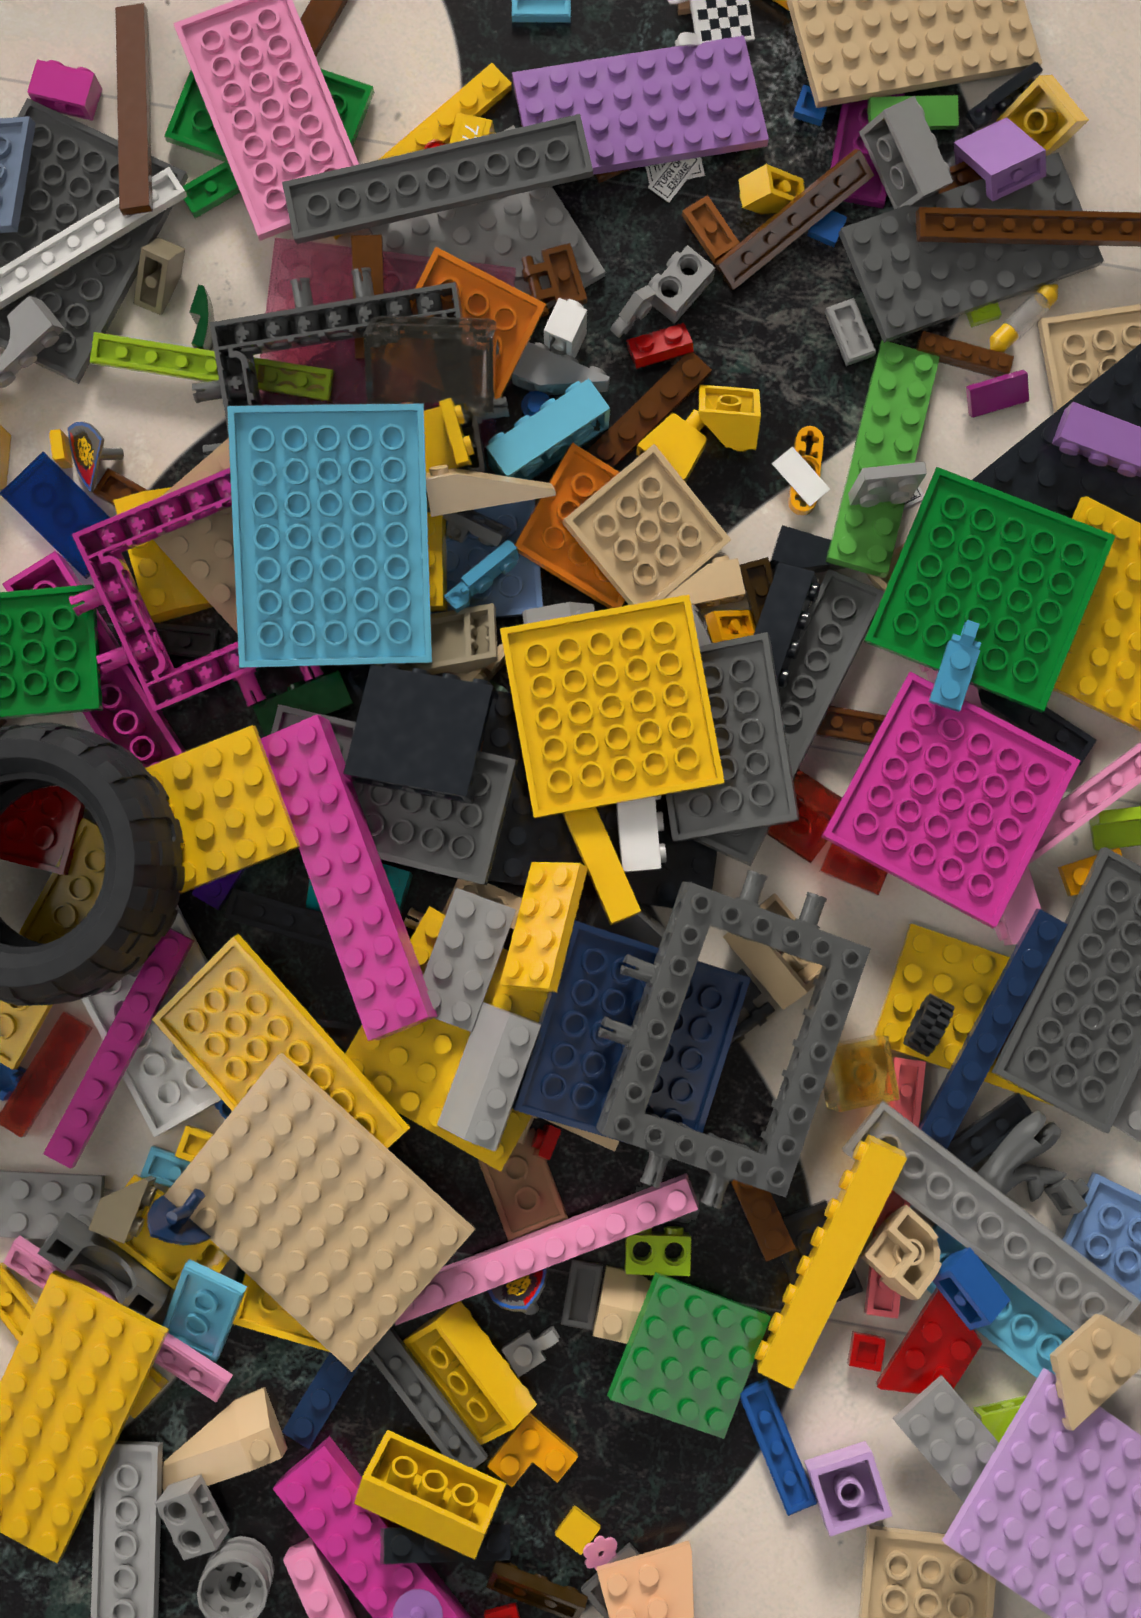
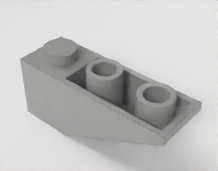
(552, 373)

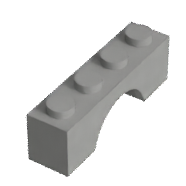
(31, 331)

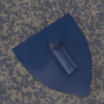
(173, 1223)

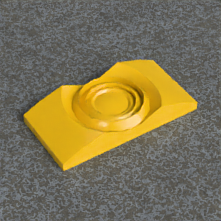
(168, 1259)

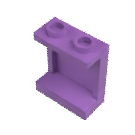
(1002, 157)

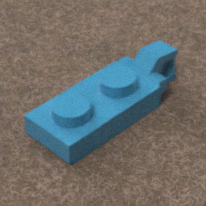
(482, 575)
(956, 668)

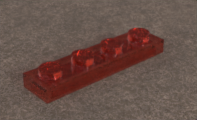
(44, 1074)

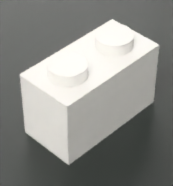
(566, 327)

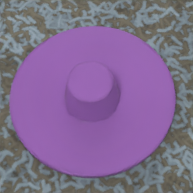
(418, 1604)

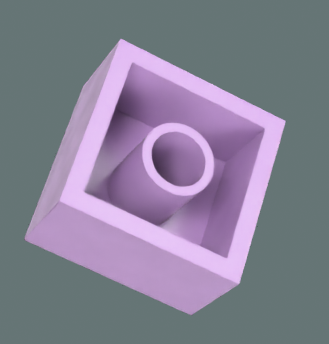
(848, 1488)

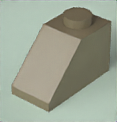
(158, 274)

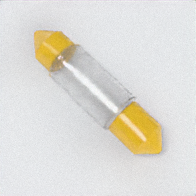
(1024, 317)

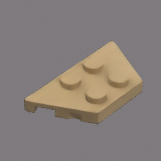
(1093, 1366)

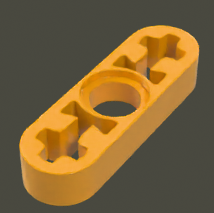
(816, 450)

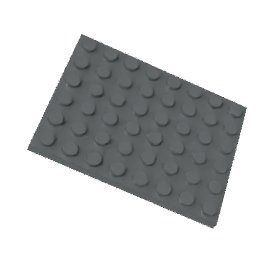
(68, 178)

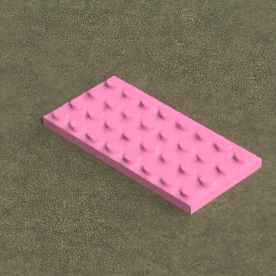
(265, 101)

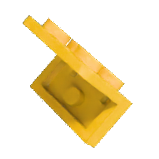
(445, 438)

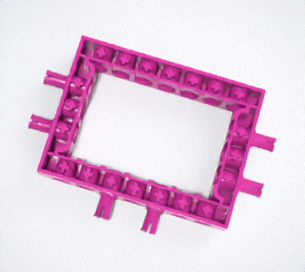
(116, 590)

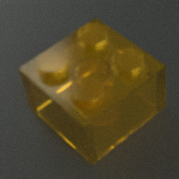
(861, 1074)

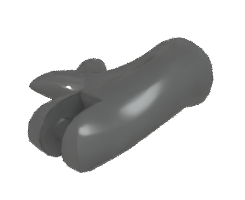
(1007, 1163)

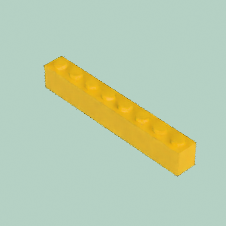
(830, 1260)

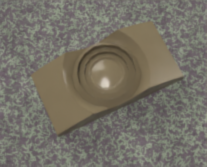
(461, 641)

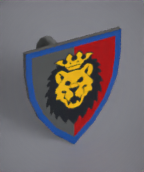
(88, 450)
(521, 1293)

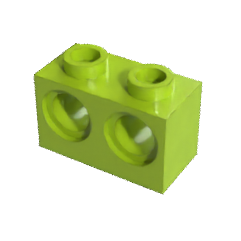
(656, 1259)

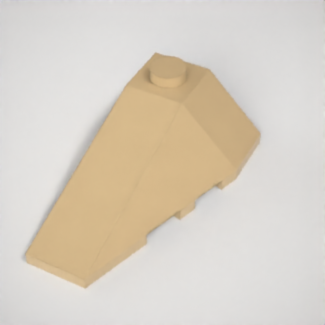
(466, 490)
(619, 1304)

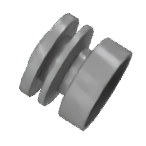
(229, 1597)

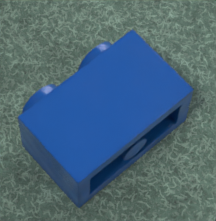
(970, 1289)

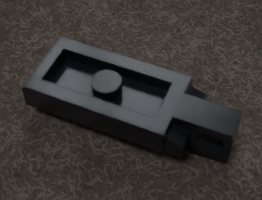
(1003, 96)

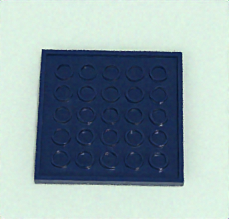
(575, 1067)

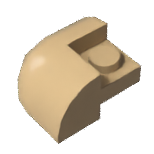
(904, 1253)

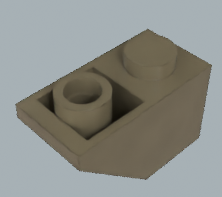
(121, 1211)

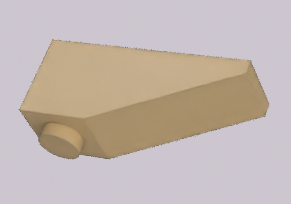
(714, 584)

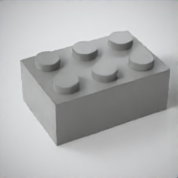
(906, 154)

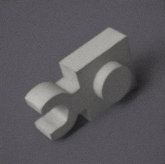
(636, 307)

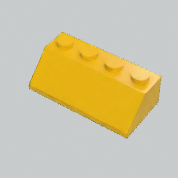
(470, 1373)

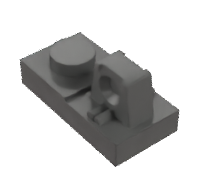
(465, 522)

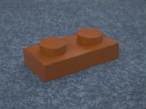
(710, 228)

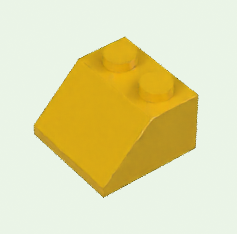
(1046, 113)

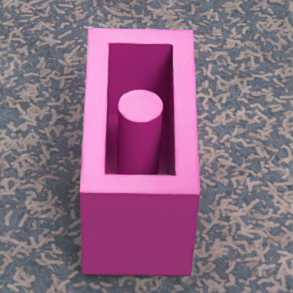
(65, 89)

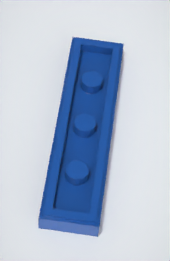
(777, 1447)

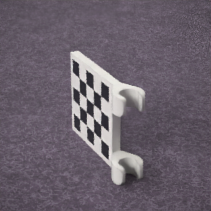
(717, 21)

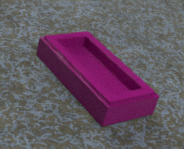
(997, 393)

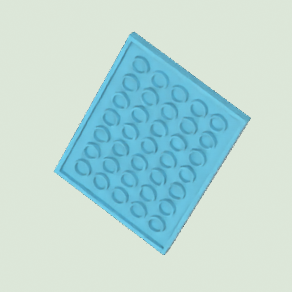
(330, 534)

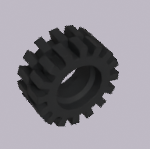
(928, 1025)

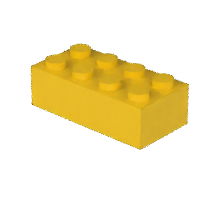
(430, 1494)

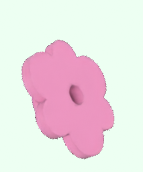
(599, 1551)

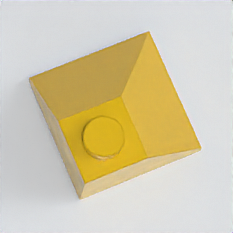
(731, 415)

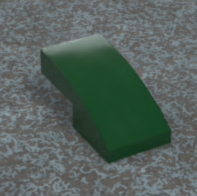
(202, 314)

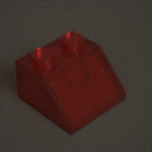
(815, 810)

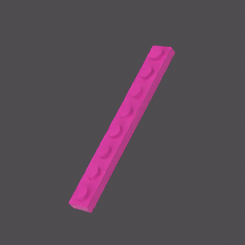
(118, 1049)

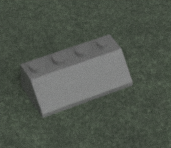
(489, 1076)

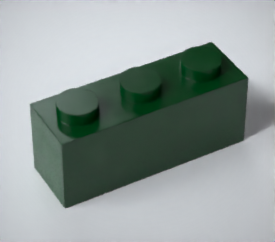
(324, 696)

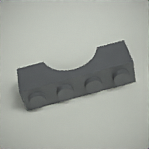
(76, 1247)

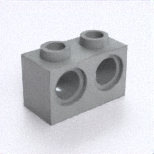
(684, 286)
(192, 1517)

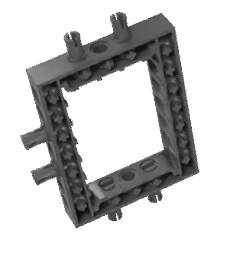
(309, 325)
(656, 1016)

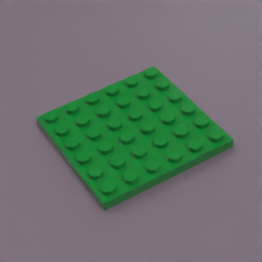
(997, 565)

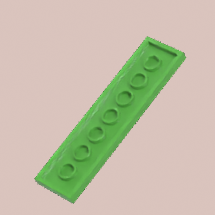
(886, 436)

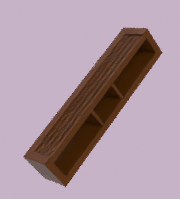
(965, 355)

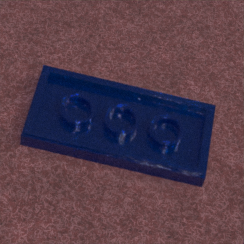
(54, 507)

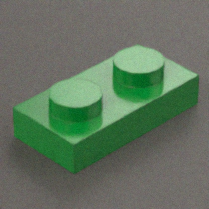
(210, 189)

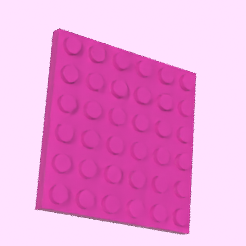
(951, 801)

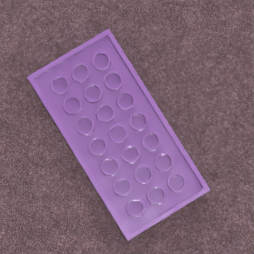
(652, 103)

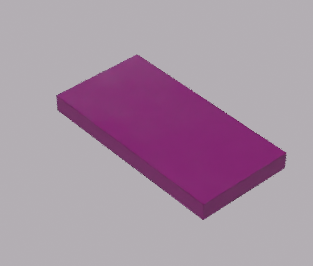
(851, 121)

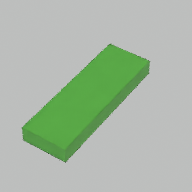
(939, 111)

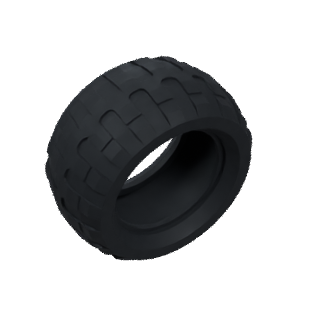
(140, 864)

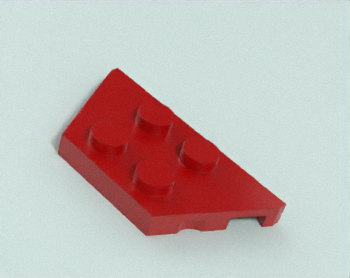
(932, 1347)

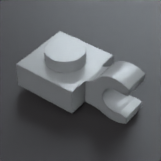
(526, 1351)

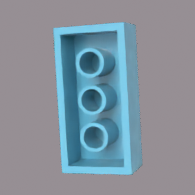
(545, 437)

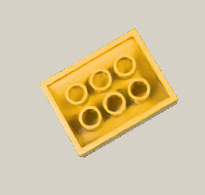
(159, 580)

